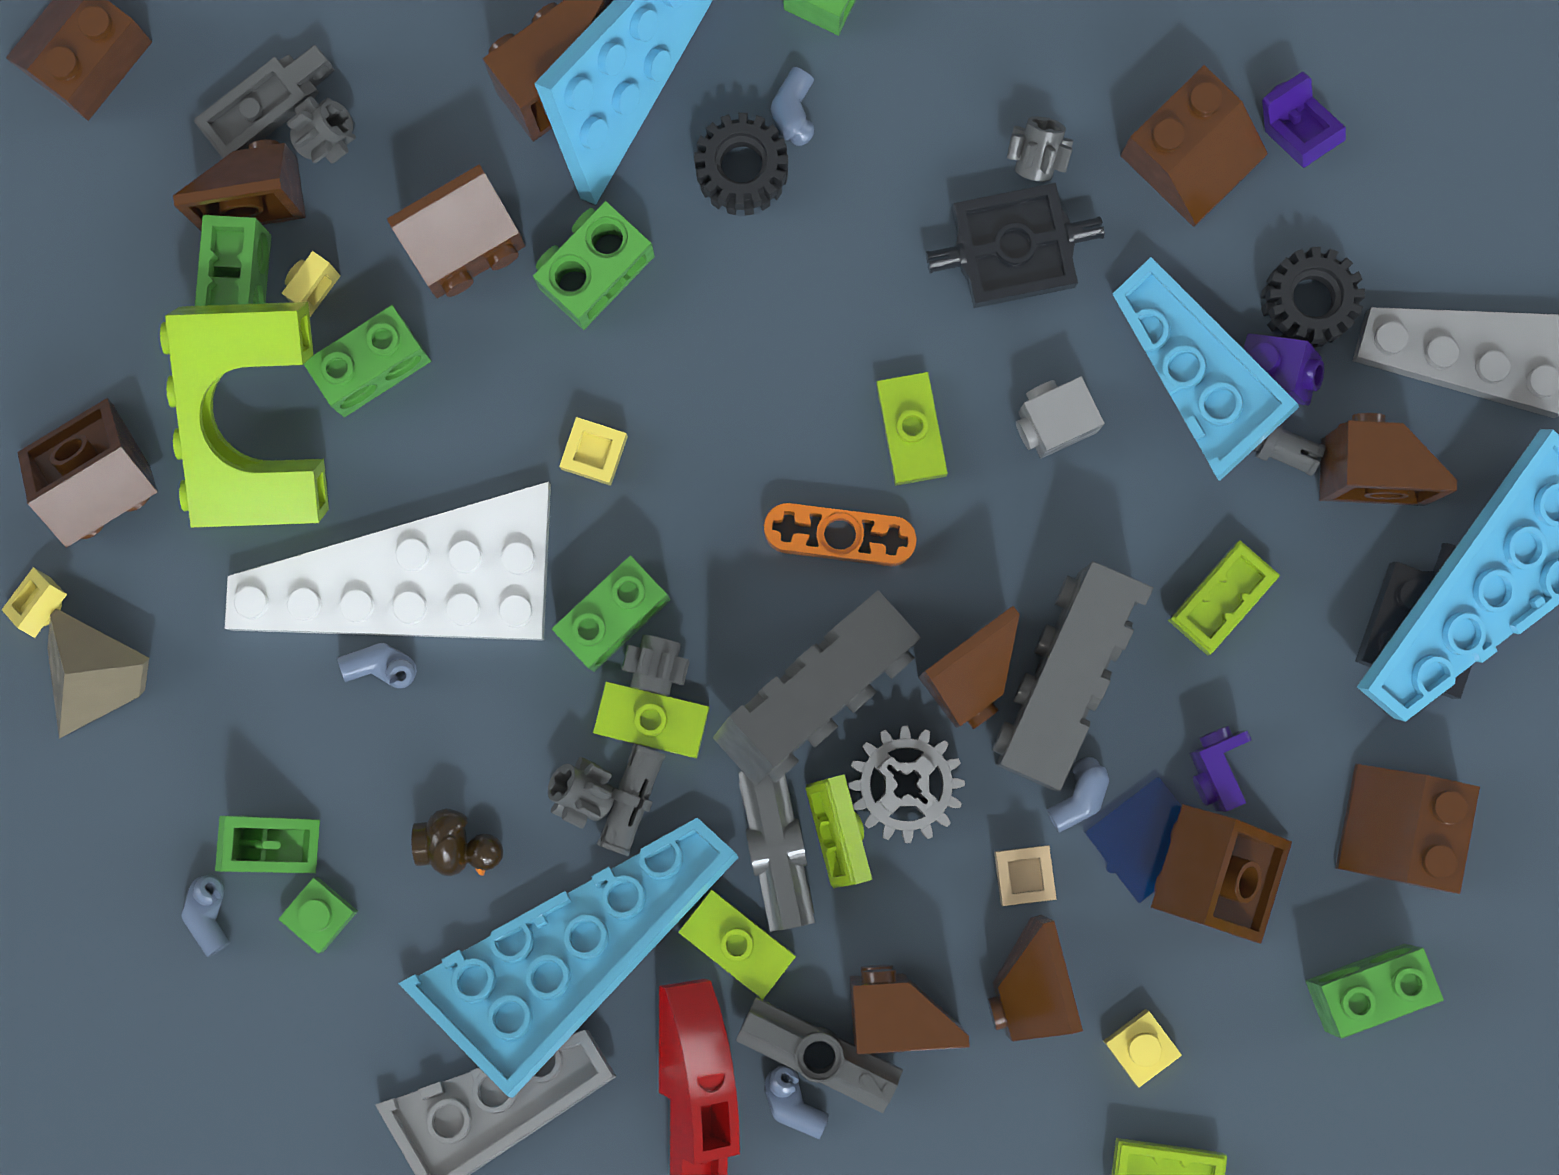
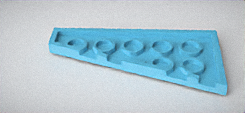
(610, 82)
(1487, 589)
(552, 967)

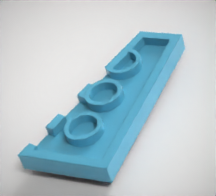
(1209, 376)

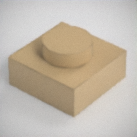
(1025, 875)

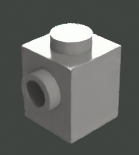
(1058, 416)

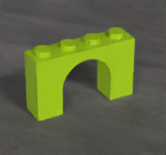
(220, 481)

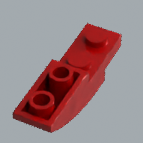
(698, 1079)

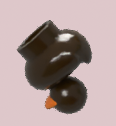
(445, 846)

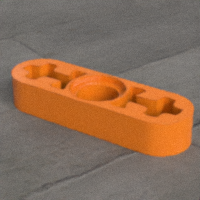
(828, 515)

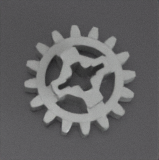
(923, 767)

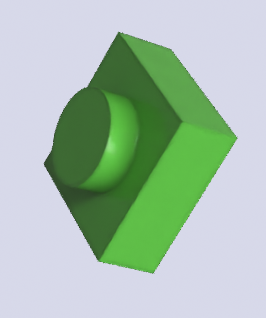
(318, 915)

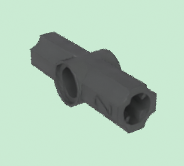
(777, 853)
(787, 1036)

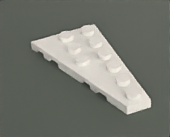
(439, 576)

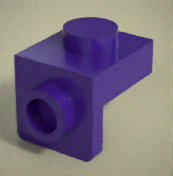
(1300, 121)
(1290, 363)
(1215, 778)

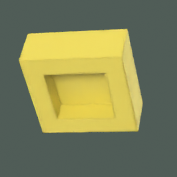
(310, 281)
(593, 451)
(34, 602)
(1142, 1048)

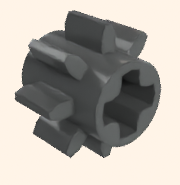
(321, 130)
(1040, 148)
(655, 665)
(580, 792)

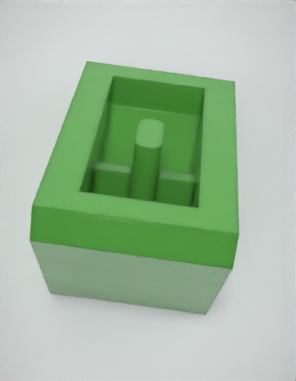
(267, 844)

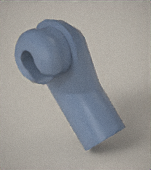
(788, 110)
(382, 662)
(1087, 795)
(201, 912)
(788, 1105)

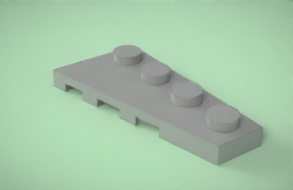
(1473, 352)
(471, 1121)

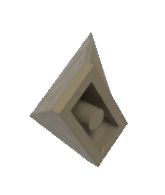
(90, 672)

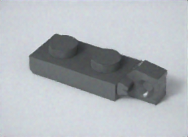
(263, 101)

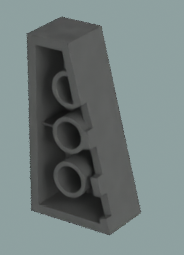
(1069, 675)
(816, 689)

